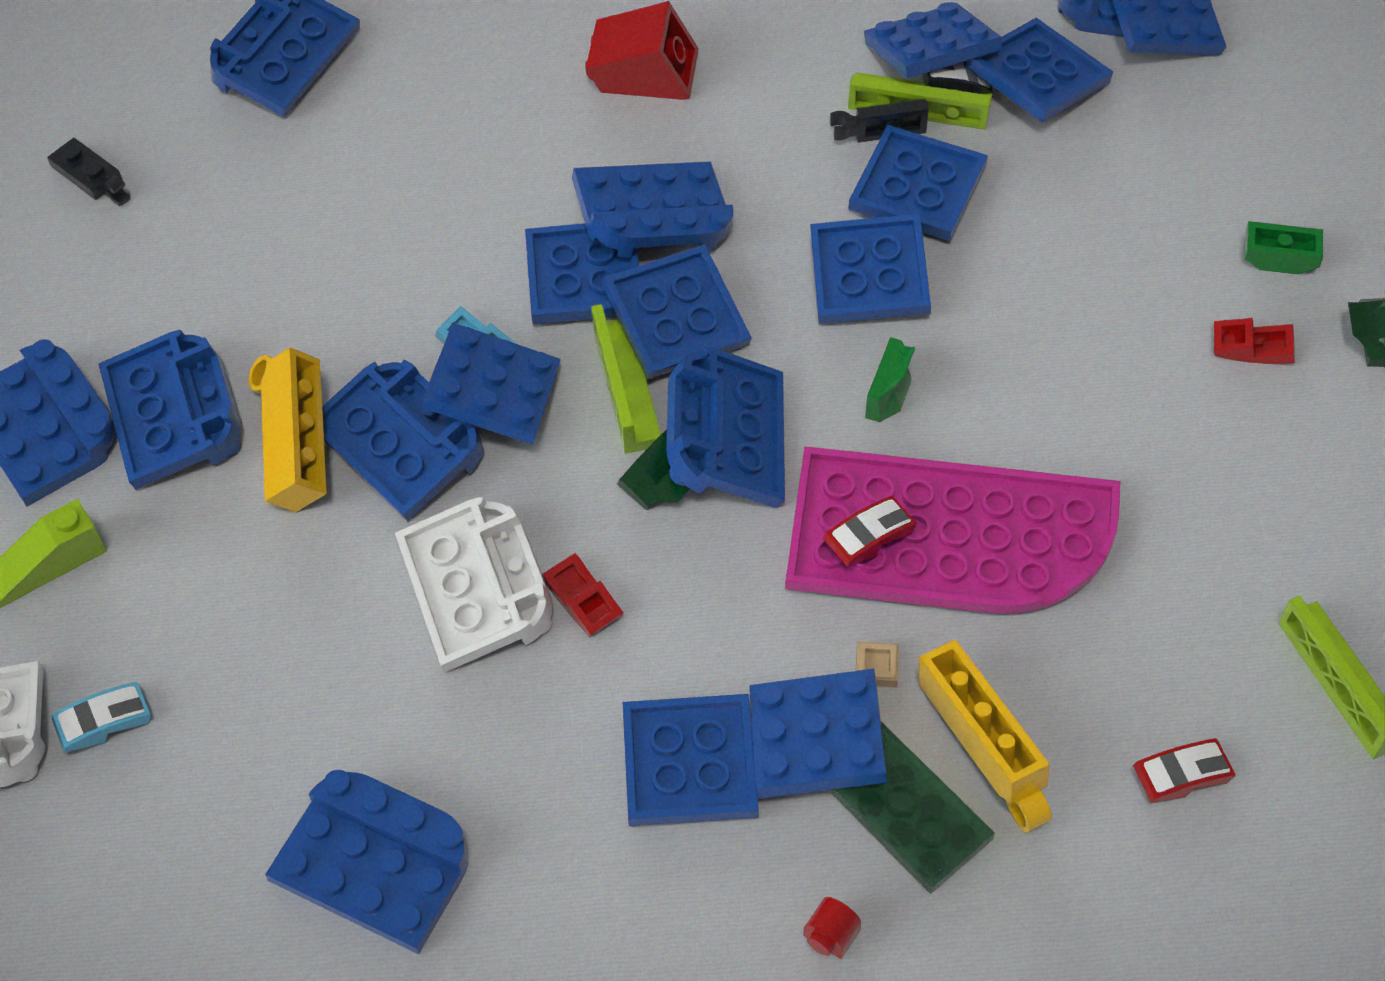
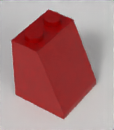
(643, 54)

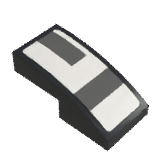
(957, 77)

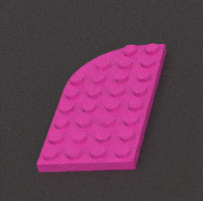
(979, 539)

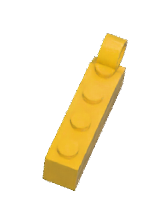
(291, 427)
(988, 732)

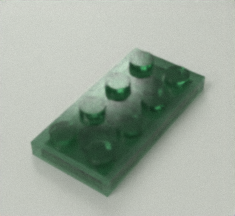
(917, 817)

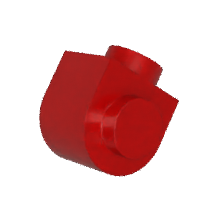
(832, 927)

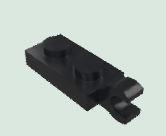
(872, 120)
(88, 171)

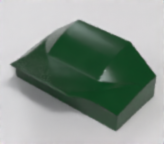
(1368, 327)
(649, 477)

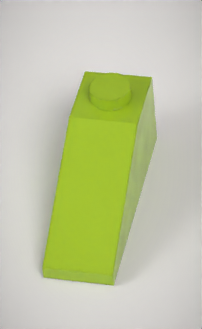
(48, 551)

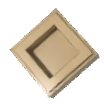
(882, 658)

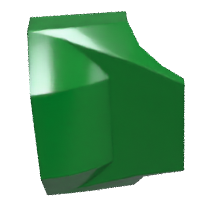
(1283, 247)
(890, 382)

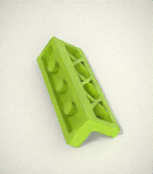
(944, 105)
(625, 384)
(1337, 671)

